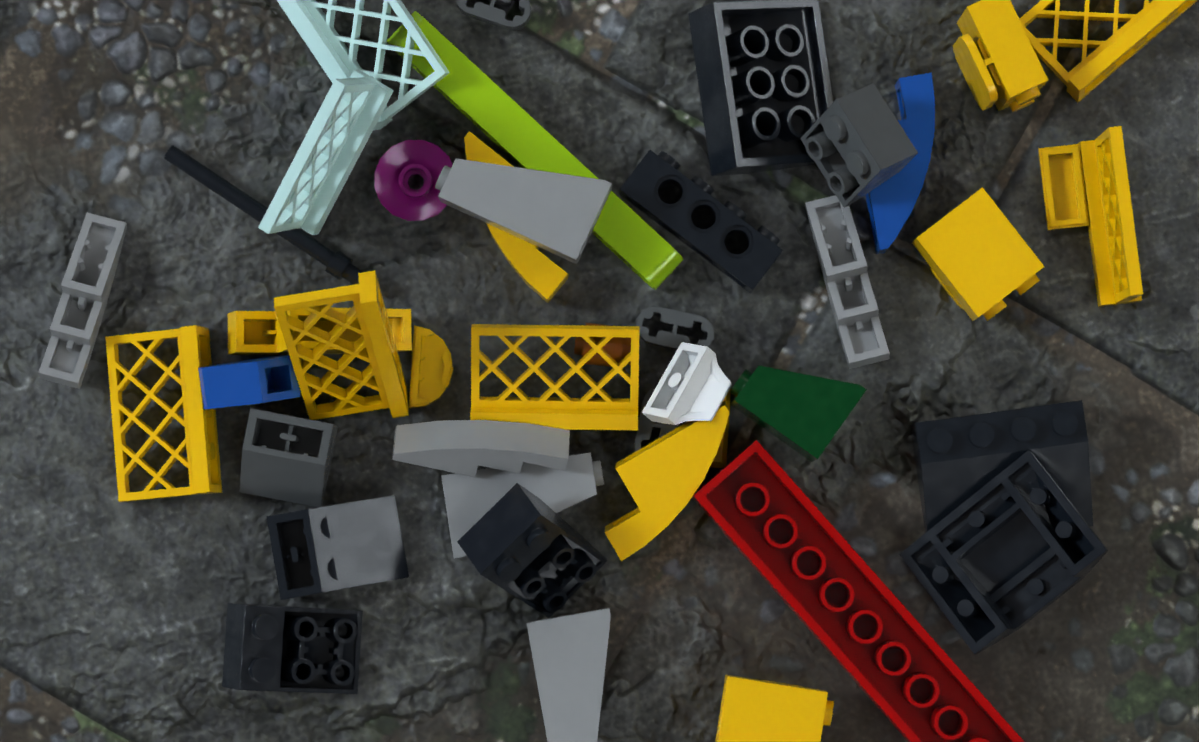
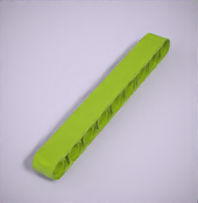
(537, 149)

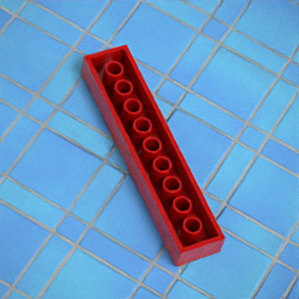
(847, 604)

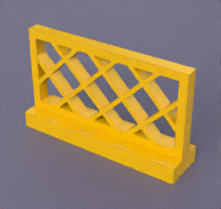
(1108, 54)
(1111, 219)
(376, 337)
(555, 412)
(199, 423)

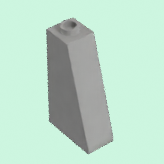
(531, 204)
(472, 497)
(570, 672)

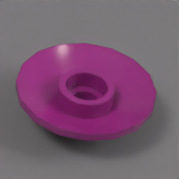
(397, 168)

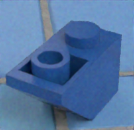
(248, 382)

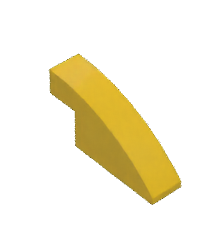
(525, 258)
(261, 333)
(664, 480)

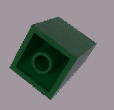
(796, 406)

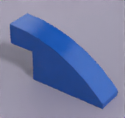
(894, 199)

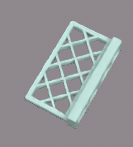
(339, 61)
(327, 154)

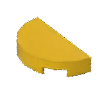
(429, 369)

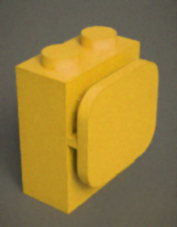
(998, 56)
(978, 256)
(771, 712)

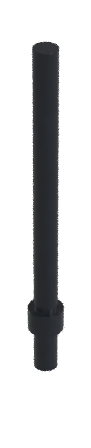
(336, 263)

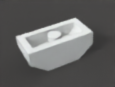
(689, 387)

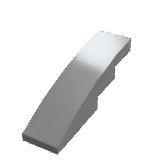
(847, 282)
(83, 300)
(465, 444)

